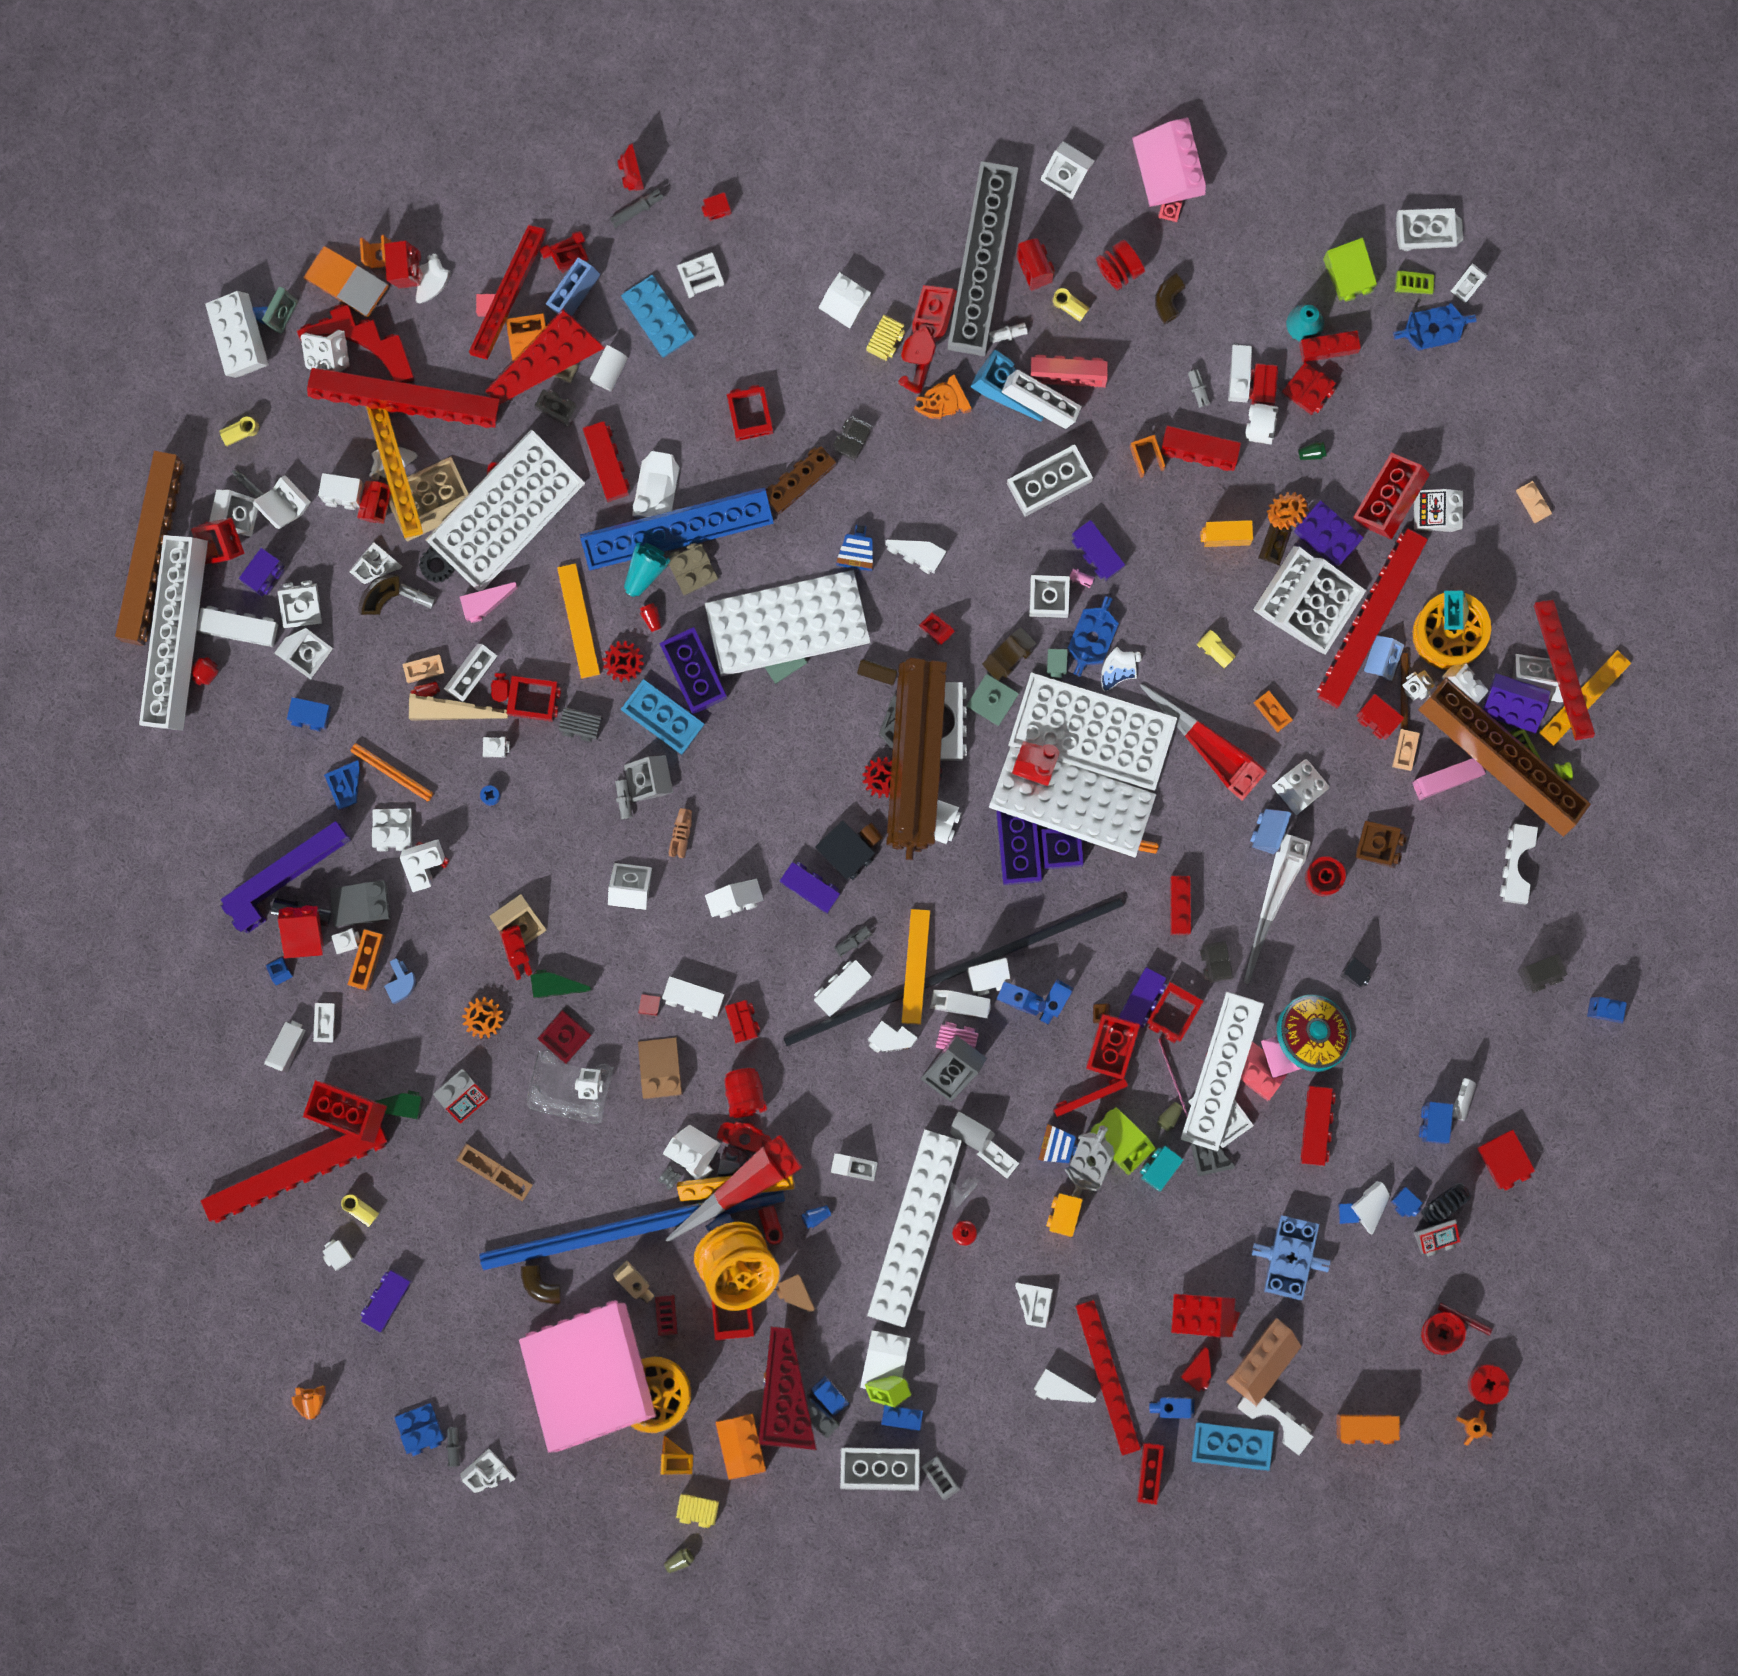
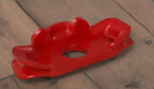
(731, 1132)

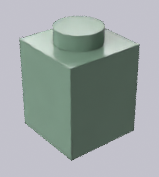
(1056, 662)

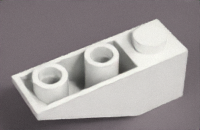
(923, 553)

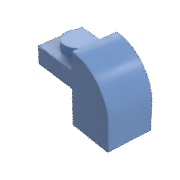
(403, 986)

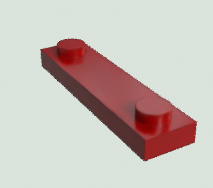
(1064, 1107)

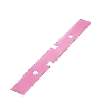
(1172, 1075)

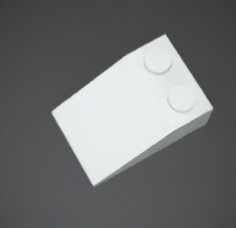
(989, 976)
(885, 1356)

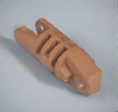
(681, 833)

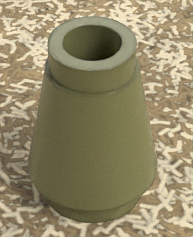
(1170, 1116)
(679, 1560)

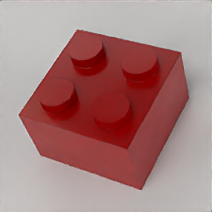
(402, 264)
(1379, 717)

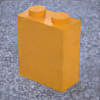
(1227, 533)

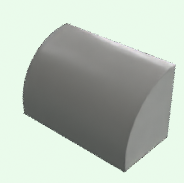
(971, 1132)

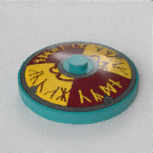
(1313, 1033)

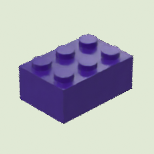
(1328, 534)
(1516, 702)

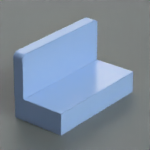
(1384, 657)

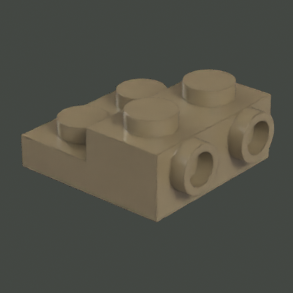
(692, 568)

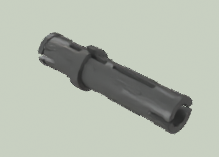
(636, 208)

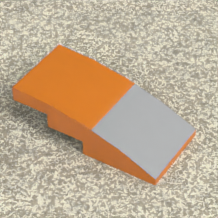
(346, 281)

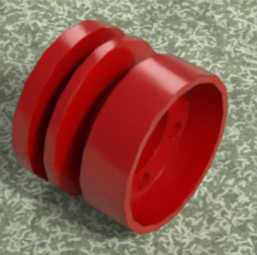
(1120, 265)
(1454, 1335)

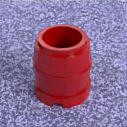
(744, 1093)

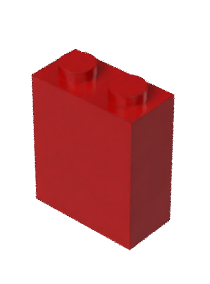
(300, 931)
(1506, 1160)

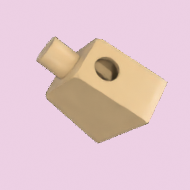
(627, 1276)

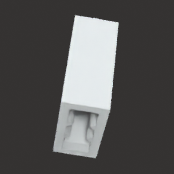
(960, 1003)
(285, 1046)

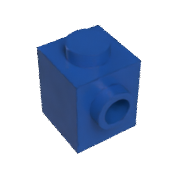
(1406, 1203)

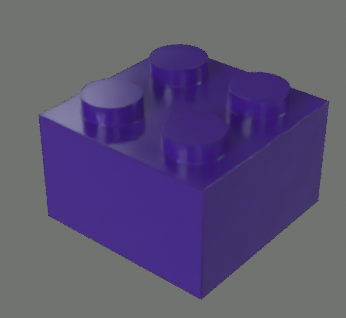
(262, 572)
(1060, 850)

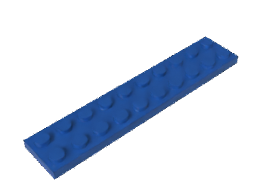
(678, 528)

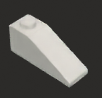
(1240, 373)
(1056, 1388)

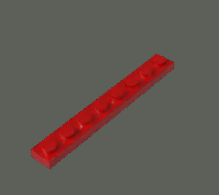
(507, 292)
(1564, 670)
(1107, 1377)

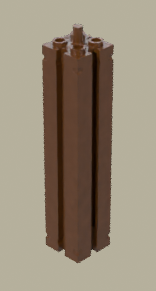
(916, 755)

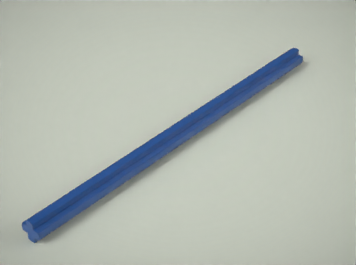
(611, 1232)

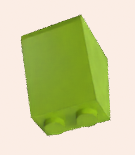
(1350, 270)
(1128, 1141)

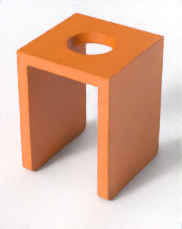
(369, 250)
(1151, 439)

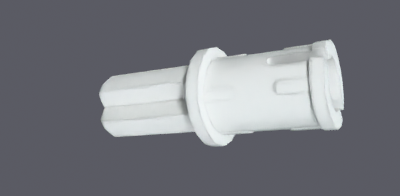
(1008, 333)

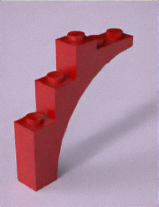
(389, 350)

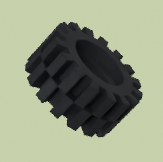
(428, 573)

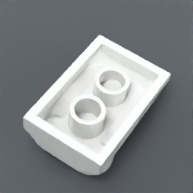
(1428, 228)
(656, 485)

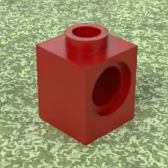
(716, 207)

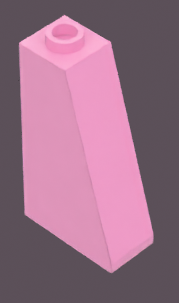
(1448, 778)

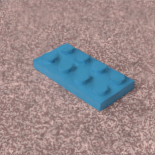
(657, 316)
(662, 717)
(1232, 1446)

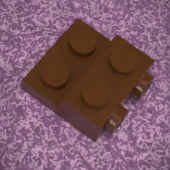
(1381, 844)

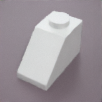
(854, 1167)

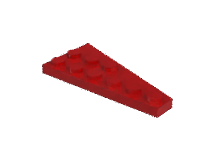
(549, 353)

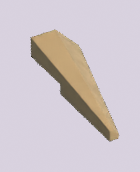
(439, 709)

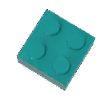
(1161, 1168)

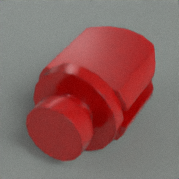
(500, 688)

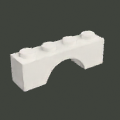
(952, 745)
(1515, 888)
(1294, 1437)

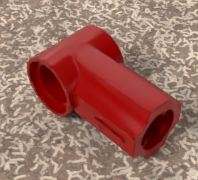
(771, 1223)

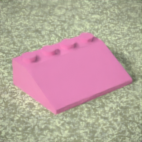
(1169, 163)

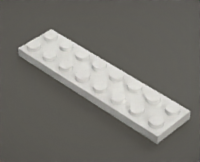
(1222, 1071)

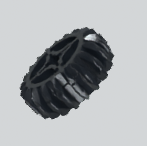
(1446, 1204)

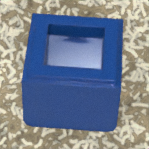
(279, 971)
(1347, 1214)

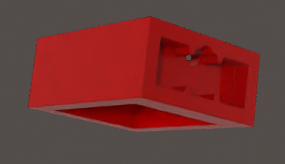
(751, 432)
(224, 529)
(513, 699)
(1184, 995)
(720, 1335)

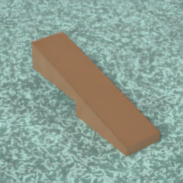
(493, 1171)

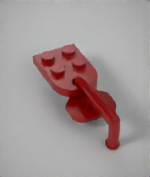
(928, 327)

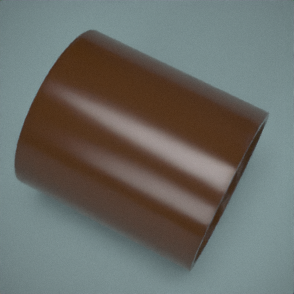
(871, 834)

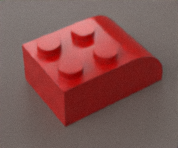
(1034, 263)
(1112, 1046)

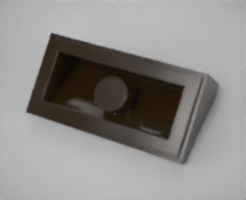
(1274, 544)
(877, 672)

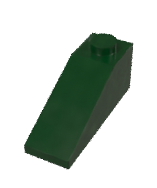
(550, 985)
(403, 1104)

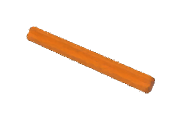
(392, 772)

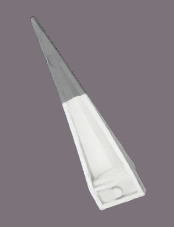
(1284, 870)

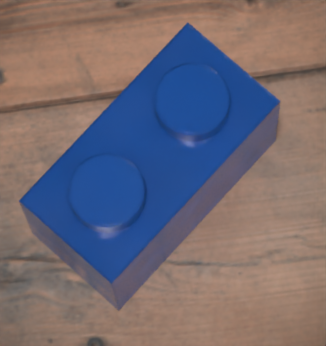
(308, 713)
(902, 1417)

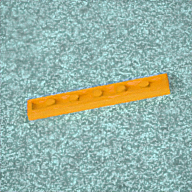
(578, 621)
(916, 967)

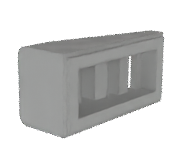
(950, 1492)

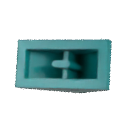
(1455, 610)

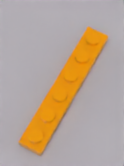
(1591, 691)
(707, 1187)

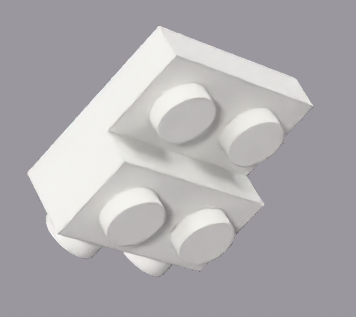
(299, 604)
(392, 829)

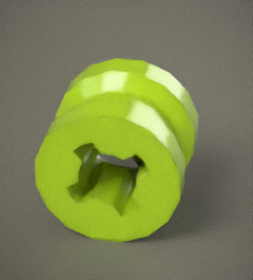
(1564, 771)

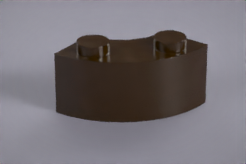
(378, 593)
(1006, 656)

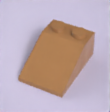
(659, 1068)

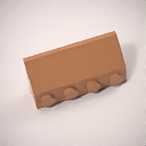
(1265, 1362)

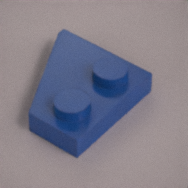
(344, 784)

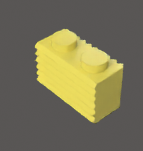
(885, 338)
(697, 1510)

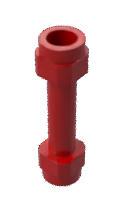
(577, 238)

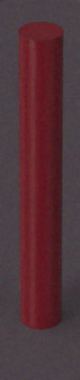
(1465, 1319)

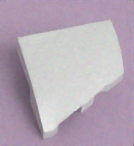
(367, 570)
(1464, 1100)
(1371, 1206)
(479, 1477)

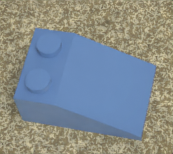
(1270, 831)

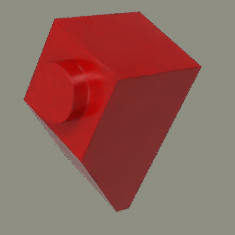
(1198, 1371)

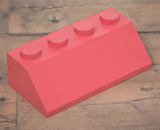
(1069, 371)
(1258, 1073)

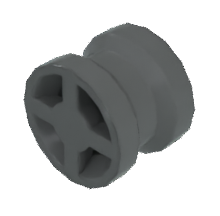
(669, 1178)

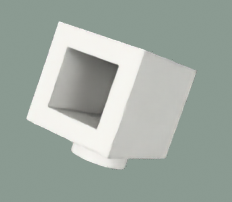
(336, 1254)

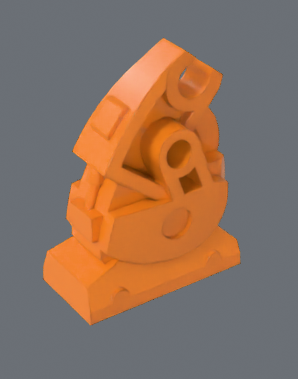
(946, 401)

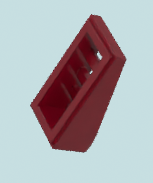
(674, 1330)

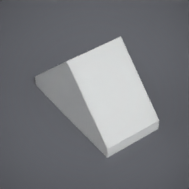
(1469, 283)

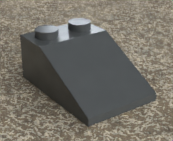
(360, 903)
(954, 1068)

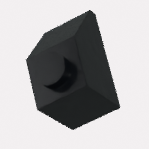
(1356, 973)
(731, 1161)

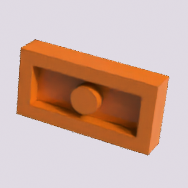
(1273, 711)

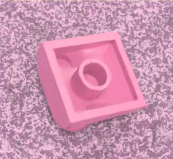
(1277, 1061)

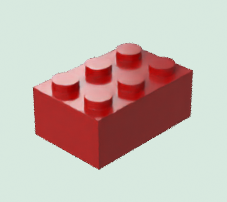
(1203, 1315)

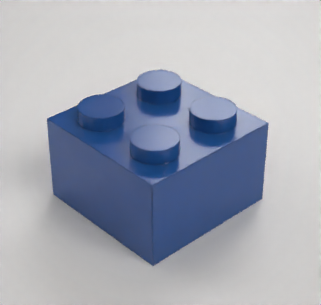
(1436, 1122)

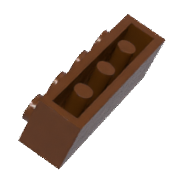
(800, 479)

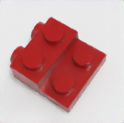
(1309, 389)

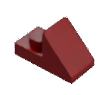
(566, 256)
(936, 628)

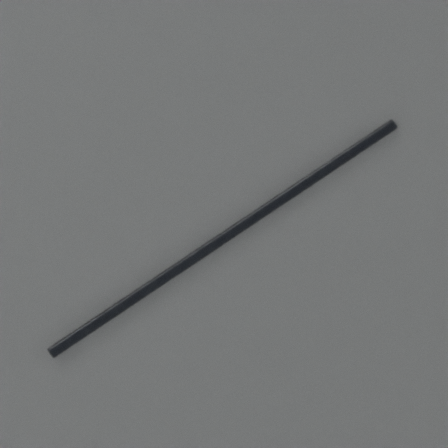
(956, 970)

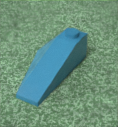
(991, 380)

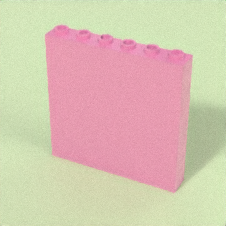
(586, 1376)

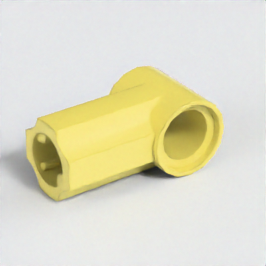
(1072, 305)
(237, 431)
(1215, 648)
(361, 1210)

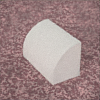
(609, 368)

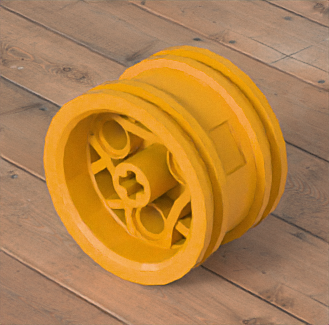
(1450, 641)
(736, 1266)
(664, 1396)

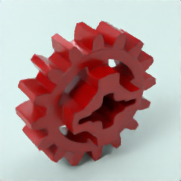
(629, 656)
(873, 779)

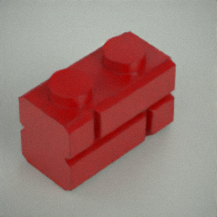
(1264, 384)
(374, 502)
(742, 1022)

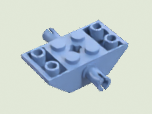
(1285, 1277)

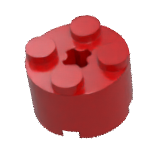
(1332, 868)
(1479, 1377)

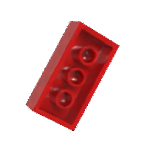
(1391, 496)
(344, 1111)

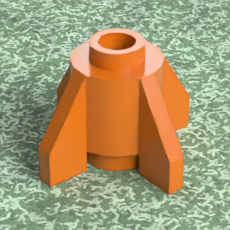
(309, 1401)
(1469, 1424)

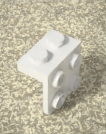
(325, 352)
(282, 503)
(1301, 786)

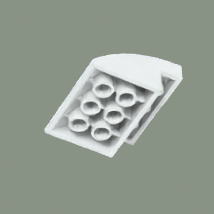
(1309, 599)

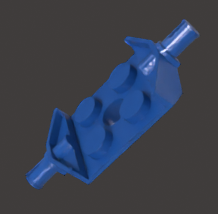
(1449, 323)
(1097, 621)

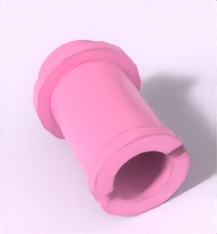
(1081, 578)

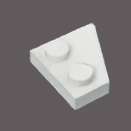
(1035, 1304)

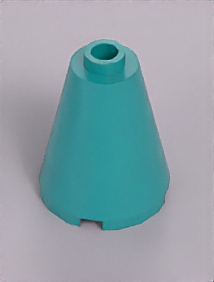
(1305, 322)
(644, 568)

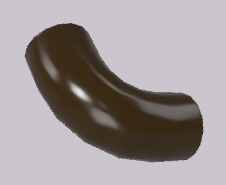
(1165, 298)
(537, 1288)

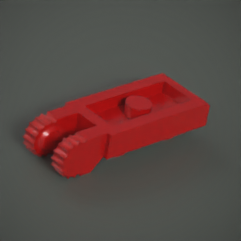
(515, 950)

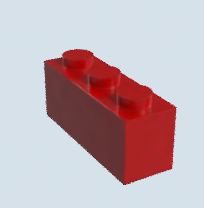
(1329, 346)
(1180, 905)
(1150, 1473)

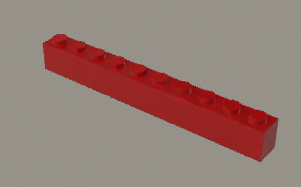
(403, 397)
(1371, 620)
(288, 1175)

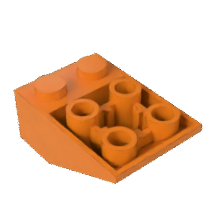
(523, 330)

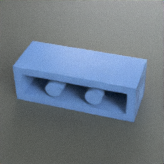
(573, 287)

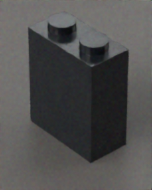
(845, 851)

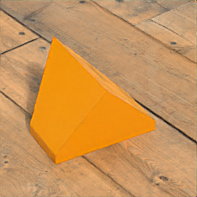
(674, 1459)

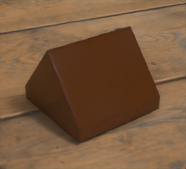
(1098, 1009)

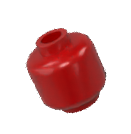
(204, 671)
(957, 1235)

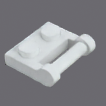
(698, 269)

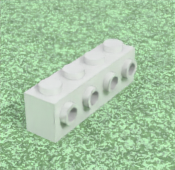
(1041, 399)
(237, 627)

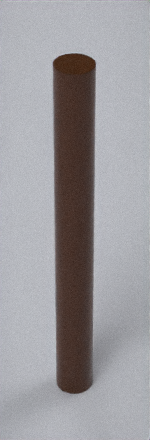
(1404, 698)

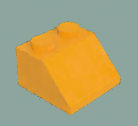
(1064, 1214)

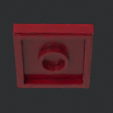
(564, 1037)

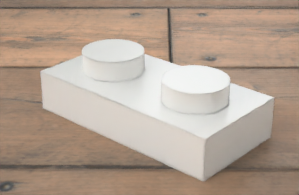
(324, 1022)
(999, 1159)

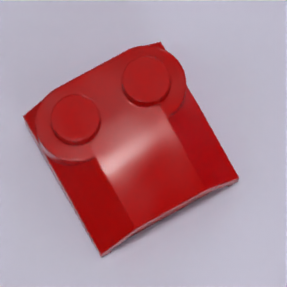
(632, 175)
(1036, 762)

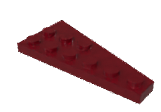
(784, 1407)

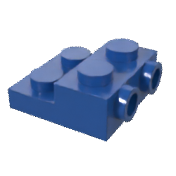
(419, 1429)

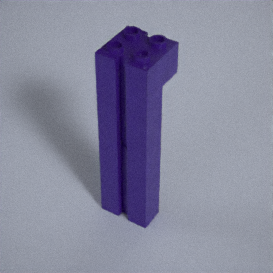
(243, 900)

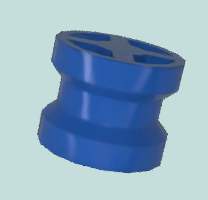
(492, 797)

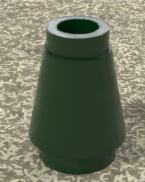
(1313, 451)

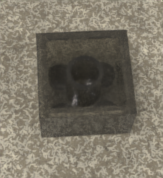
(1540, 973)

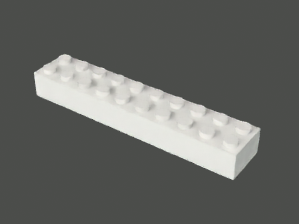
(173, 632)
(914, 1228)

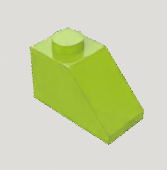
(888, 1390)

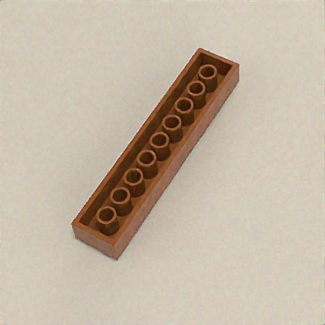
(146, 556)
(1504, 757)

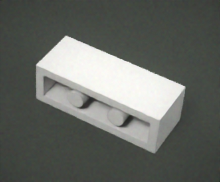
(470, 672)
(842, 987)
(693, 997)

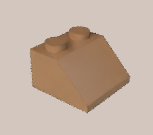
(795, 1293)

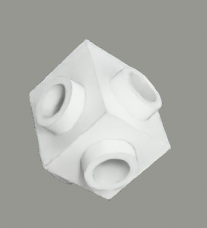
(1418, 685)
(589, 1084)

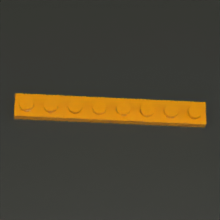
(395, 472)

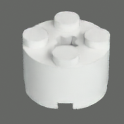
(1262, 423)

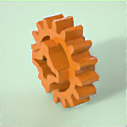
(1287, 510)
(485, 1026)

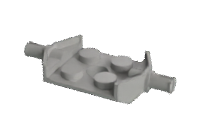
(1084, 1172)

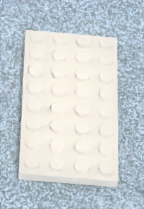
(505, 511)
(787, 623)
(1094, 731)
(1077, 805)

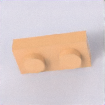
(1533, 502)
(423, 668)
(1405, 750)

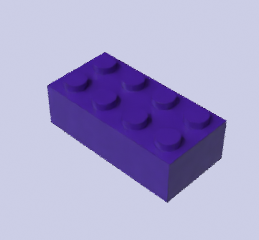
(693, 670)
(1018, 850)

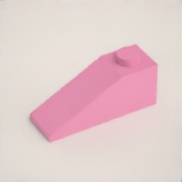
(483, 602)

